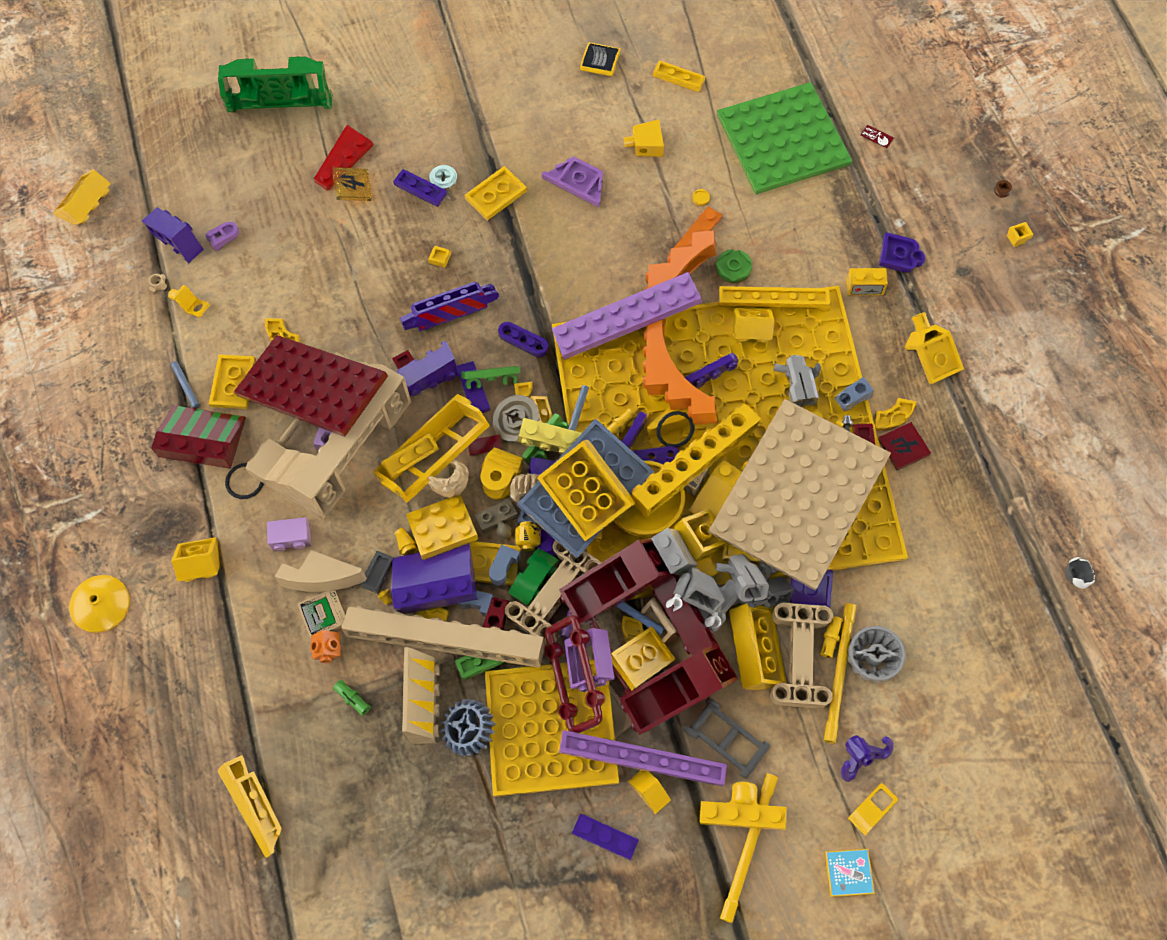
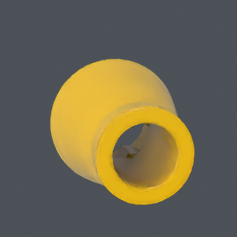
(405, 542)

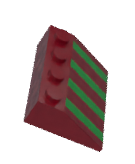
(199, 436)

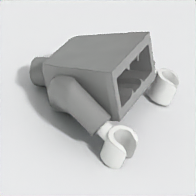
(701, 592)

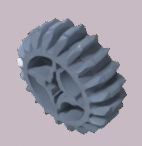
(467, 744)

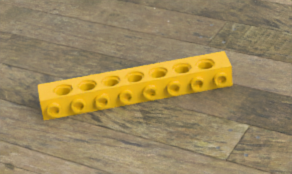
(648, 503)

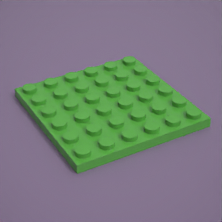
(783, 138)

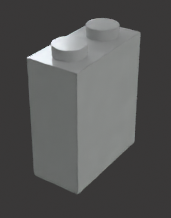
(674, 551)

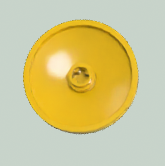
(664, 517)

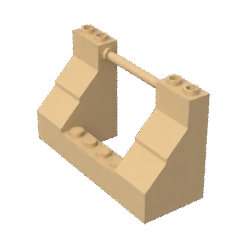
(313, 479)

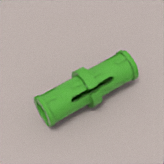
(351, 697)

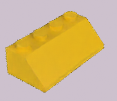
(757, 647)

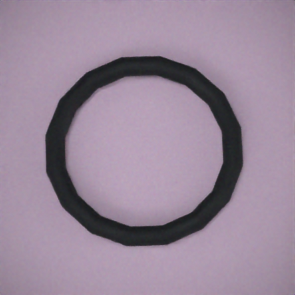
(669, 415)
(236, 495)

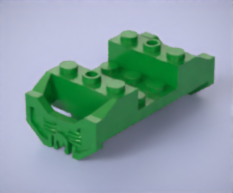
(274, 87)

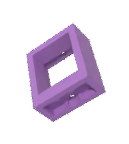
(602, 657)

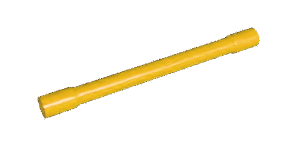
(832, 724)
(731, 902)

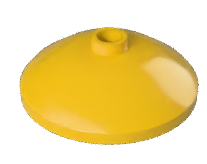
(106, 611)

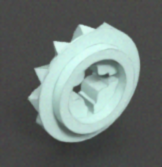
(437, 173)

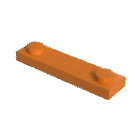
(705, 222)

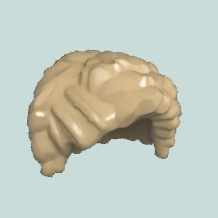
(450, 480)

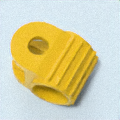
(502, 467)

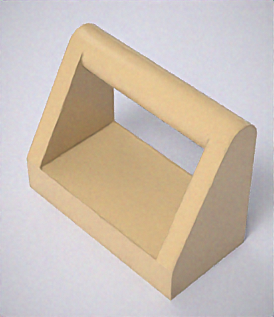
(655, 613)

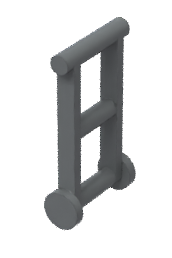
(694, 733)

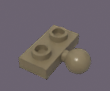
(497, 517)

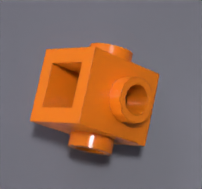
(325, 646)

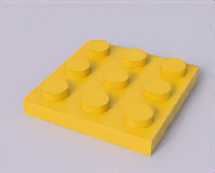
(441, 526)

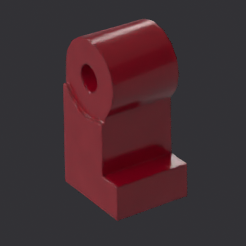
(496, 614)

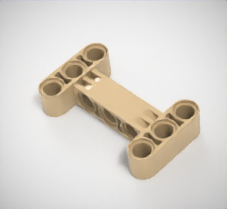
(549, 597)
(801, 655)

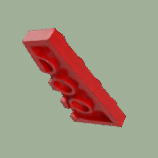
(345, 154)

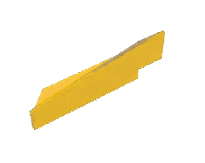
(251, 803)

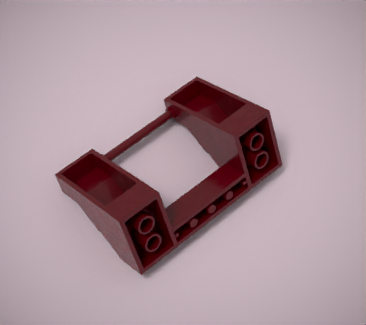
(684, 684)

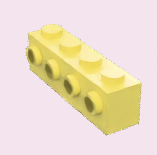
(546, 436)

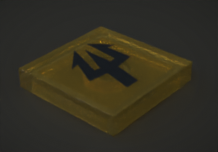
(352, 184)

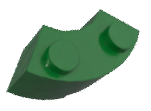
(534, 577)

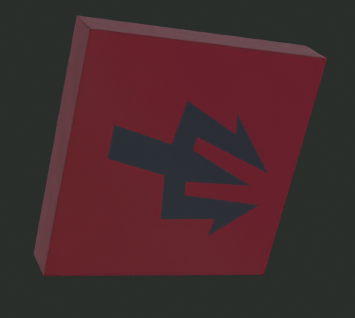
(904, 445)

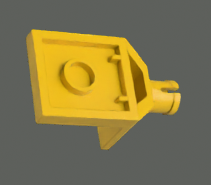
(934, 348)

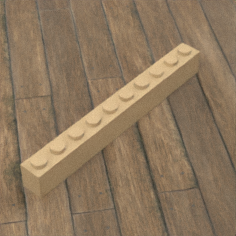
(444, 636)

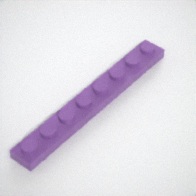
(642, 758)

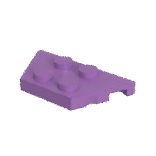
(578, 179)

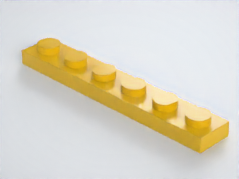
(774, 297)

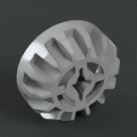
(885, 645)

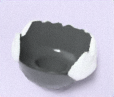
(1079, 573)

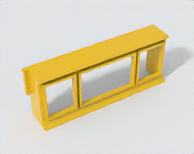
(437, 427)

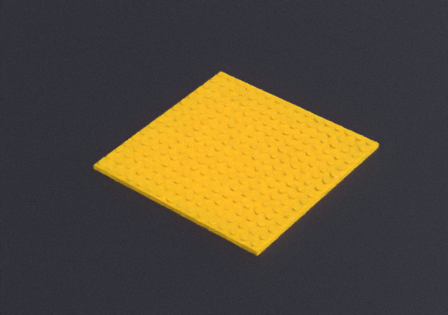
(702, 337)

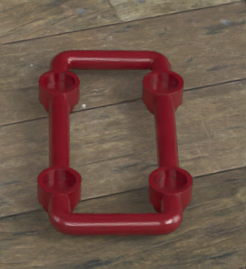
(594, 697)

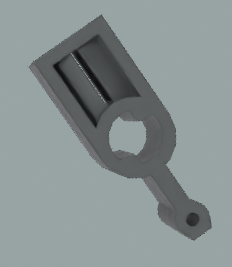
(778, 592)

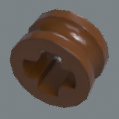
(1002, 193)

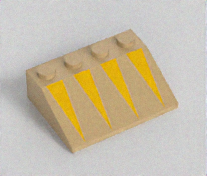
(419, 697)

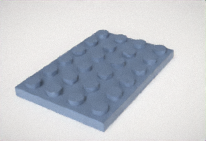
(620, 459)

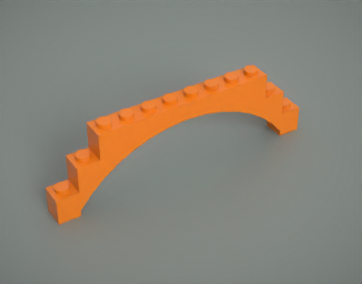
(661, 373)

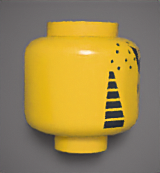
(527, 536)

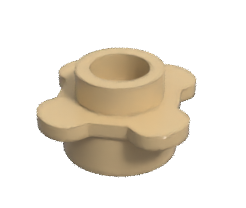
(155, 278)

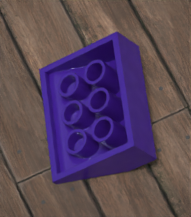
(433, 581)

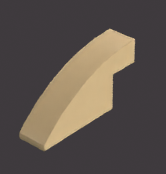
(320, 574)

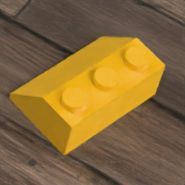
(82, 198)

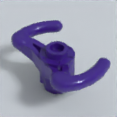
(863, 755)

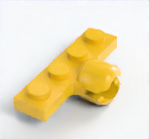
(743, 810)

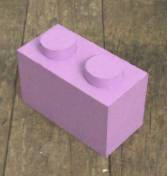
(288, 534)

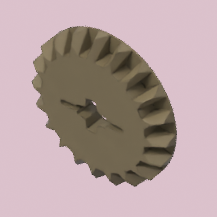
(513, 406)

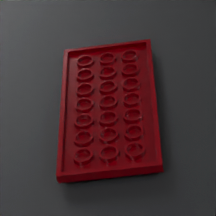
(311, 385)

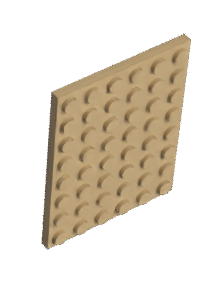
(799, 494)

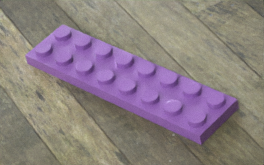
(626, 315)

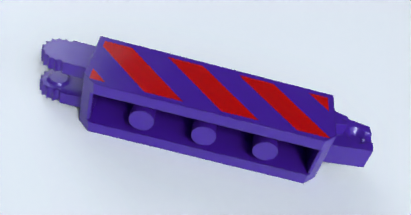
(449, 306)

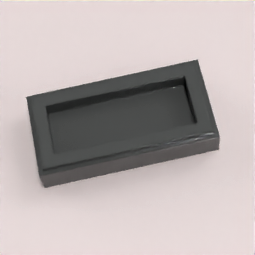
(377, 572)

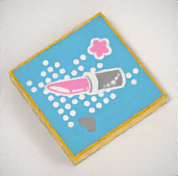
(849, 872)

